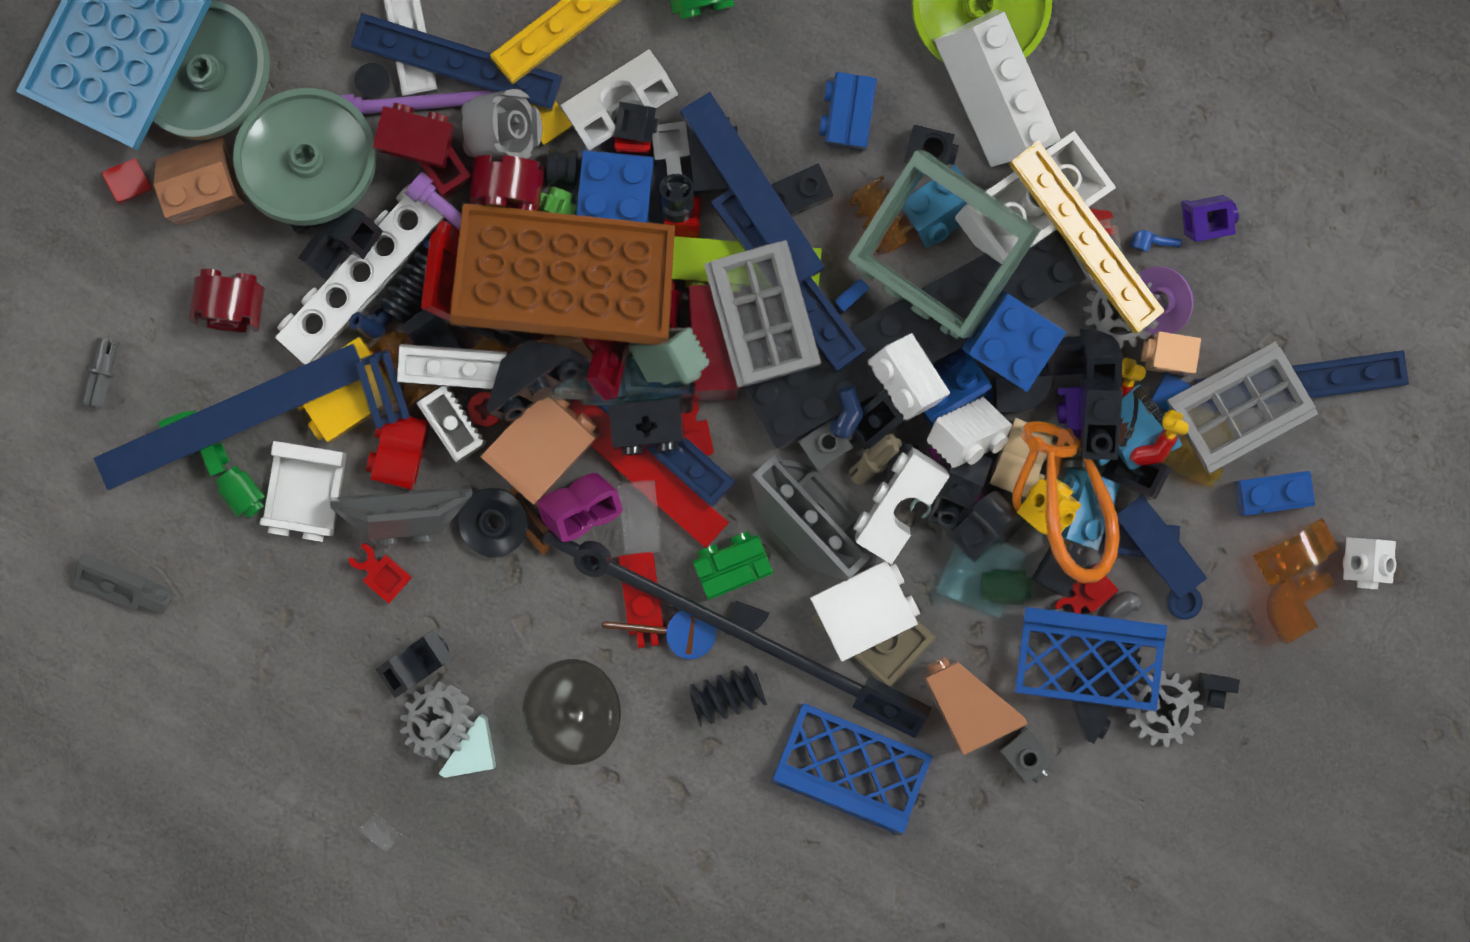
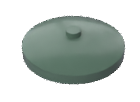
(218, 77)
(305, 156)

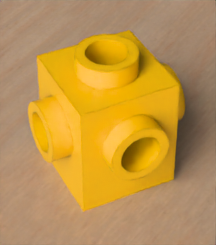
(1034, 506)

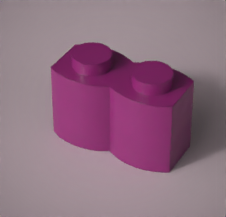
(583, 504)

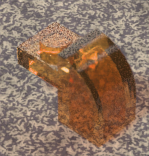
(1296, 552)
(1287, 604)

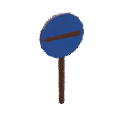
(684, 634)

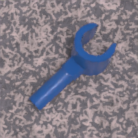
(1143, 239)

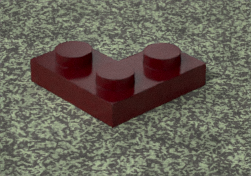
(606, 366)

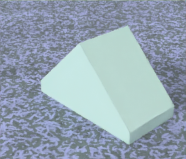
(475, 753)

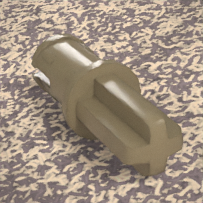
(875, 459)

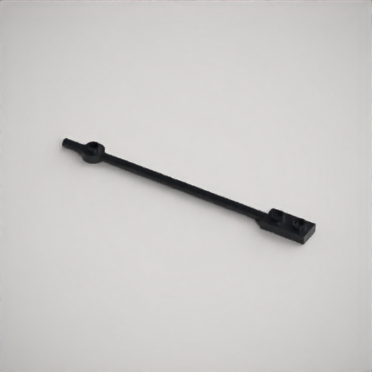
(871, 698)

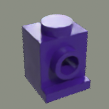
(1219, 225)
(1069, 408)

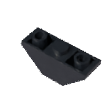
(531, 376)
(1093, 717)

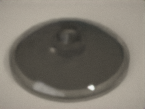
(589, 709)

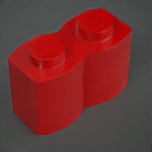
(399, 452)

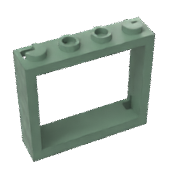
(900, 287)

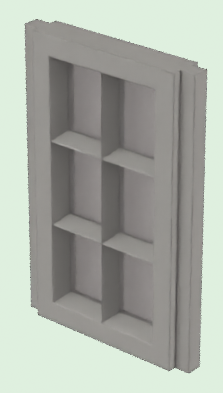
(762, 313)
(1243, 407)

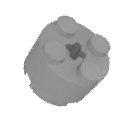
(501, 125)

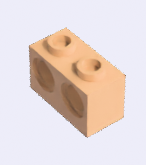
(1171, 353)

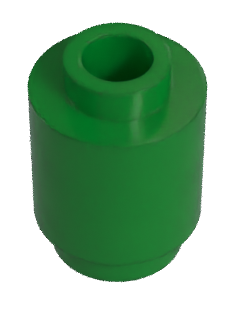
(240, 493)

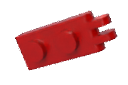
(441, 270)
(639, 606)

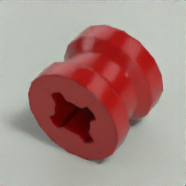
(476, 406)

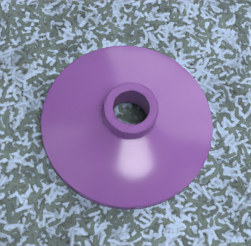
(1180, 298)

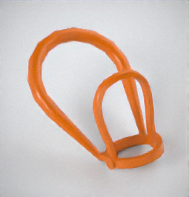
(1052, 515)

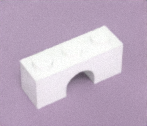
(636, 82)
(913, 478)

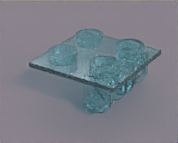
(963, 577)

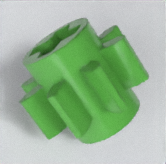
(558, 202)

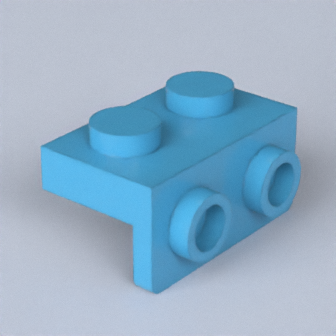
(933, 212)
(1088, 524)

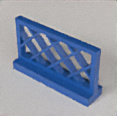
(1092, 628)
(842, 798)

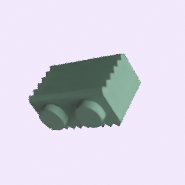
(673, 360)

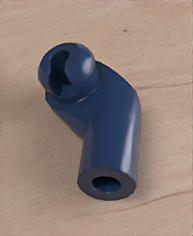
(372, 325)
(852, 414)

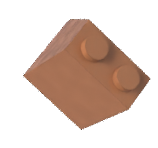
(197, 182)
(541, 447)
(968, 706)

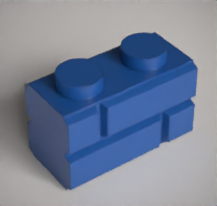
(849, 111)
(1274, 493)

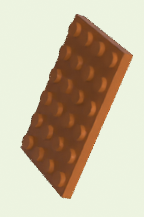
(563, 274)

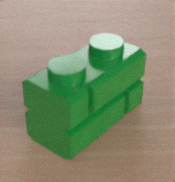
(733, 565)

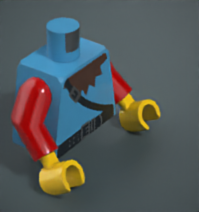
(1145, 430)

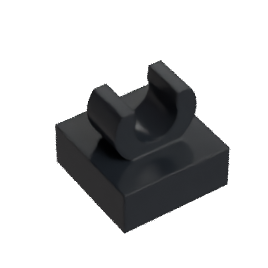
(636, 122)
(1218, 687)

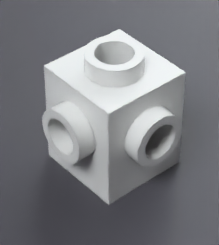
(1369, 561)

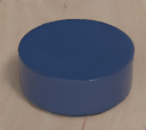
(1185, 608)

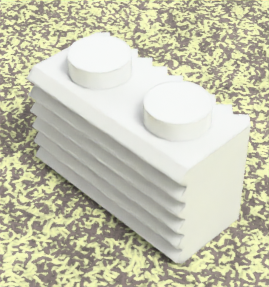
(908, 377)
(451, 423)
(969, 433)

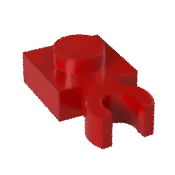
(698, 431)
(384, 576)
(1088, 595)

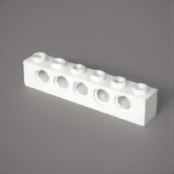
(383, 269)

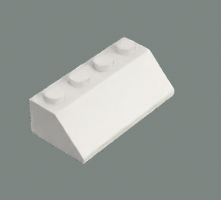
(996, 87)
(1076, 165)

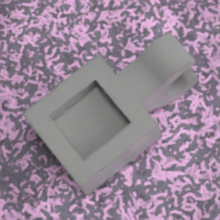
(671, 145)

